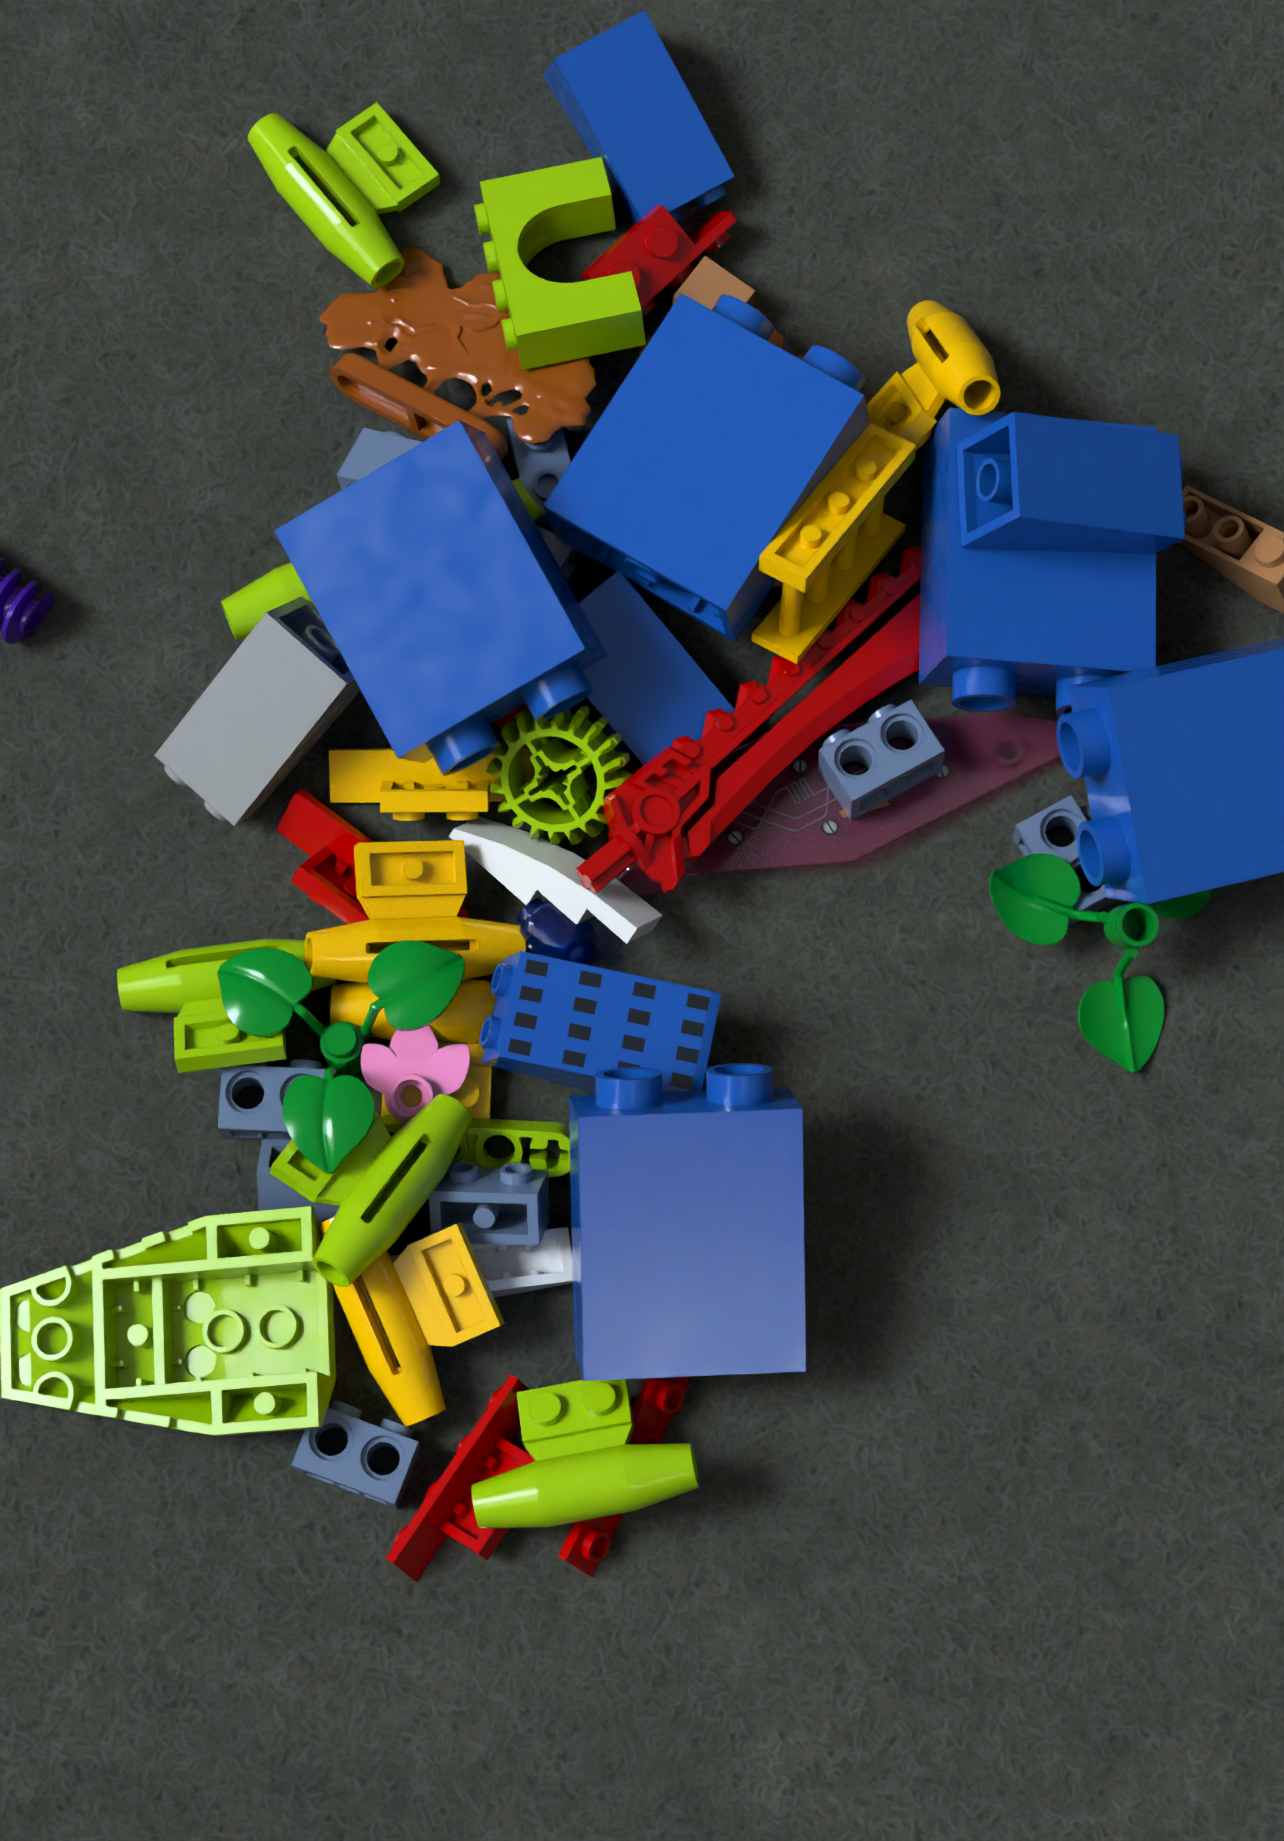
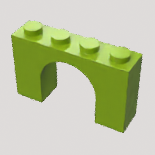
(549, 318)

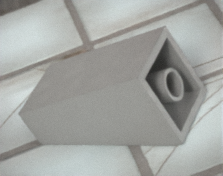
(260, 713)

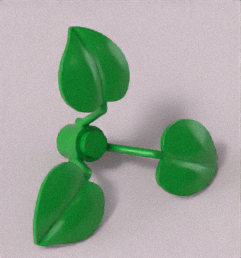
(1114, 1017)
(337, 1113)

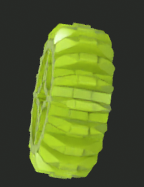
(577, 810)

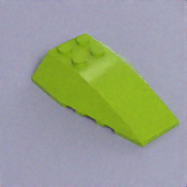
(183, 1330)

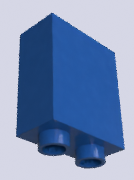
(707, 459)
(444, 599)
(1020, 617)
(1180, 773)
(687, 1226)

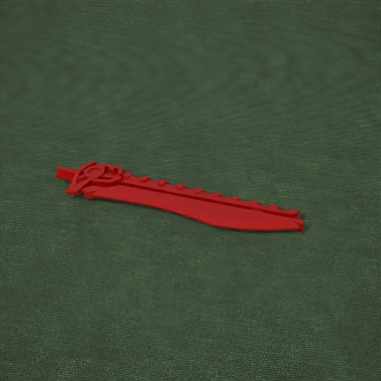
(669, 789)

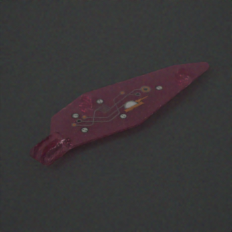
(803, 824)

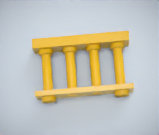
(833, 542)

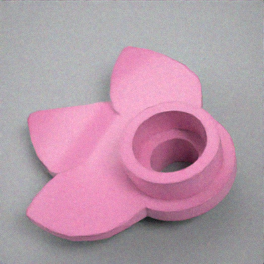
(417, 1062)

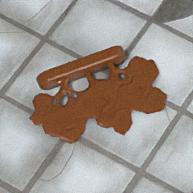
(448, 338)

